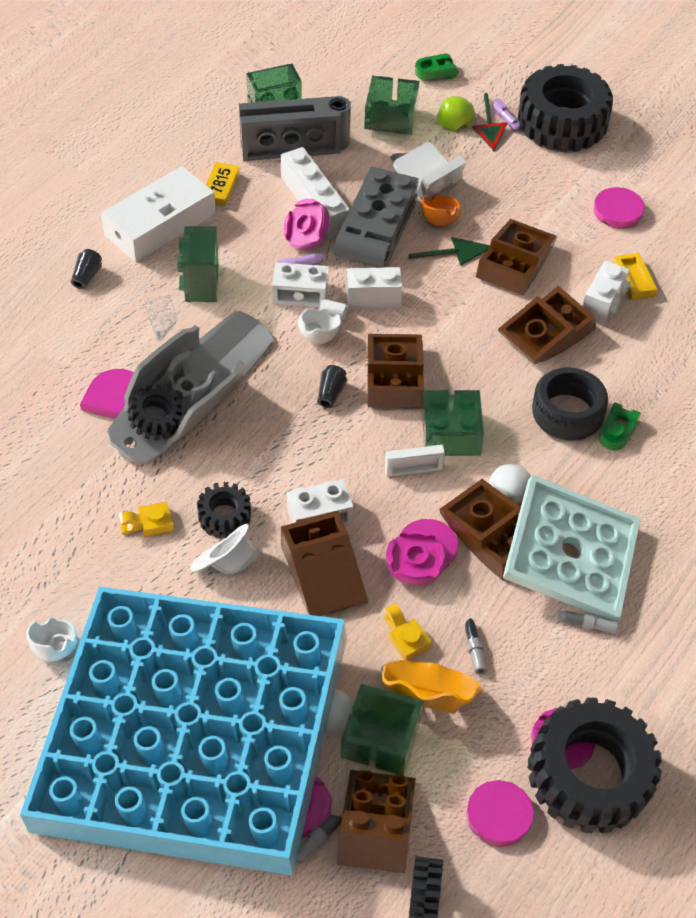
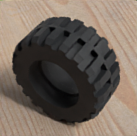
(559, 127)
(618, 734)

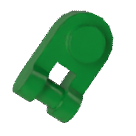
(436, 67)
(615, 434)

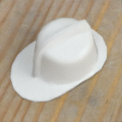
(228, 555)

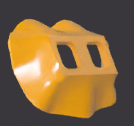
(431, 683)

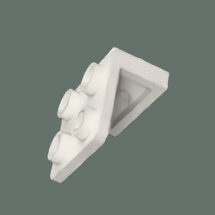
(430, 168)

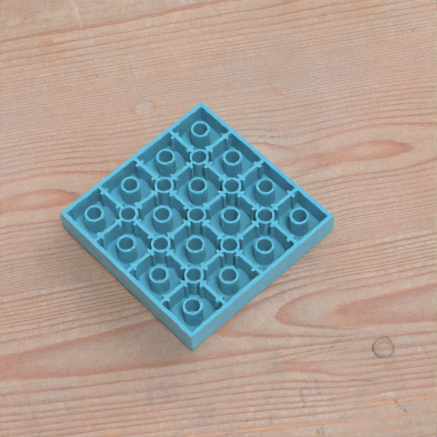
(189, 730)

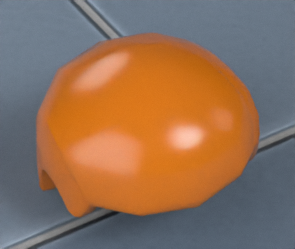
(441, 210)

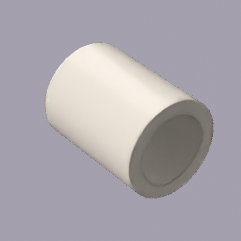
(334, 308)

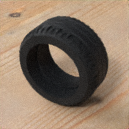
(574, 383)

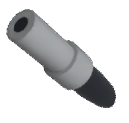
(475, 647)

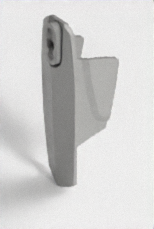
(195, 370)

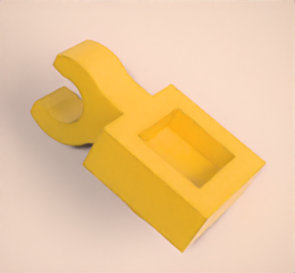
(151, 518)
(405, 636)

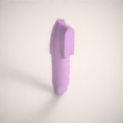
(502, 111)
(308, 259)

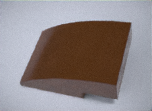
(515, 256)
(548, 326)
(395, 371)
(484, 523)

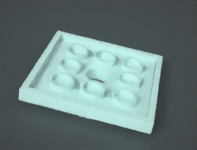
(598, 531)

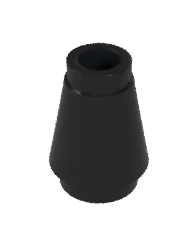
(86, 267)
(331, 384)

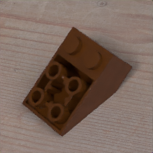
(323, 564)
(376, 821)

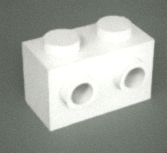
(299, 284)
(374, 288)
(606, 291)
(320, 500)

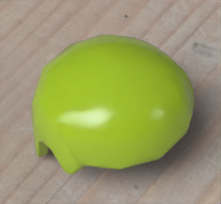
(455, 112)

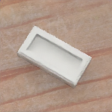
(414, 460)

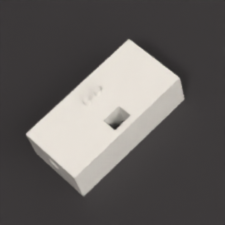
(158, 213)

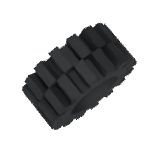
(150, 425)
(223, 496)
(426, 887)

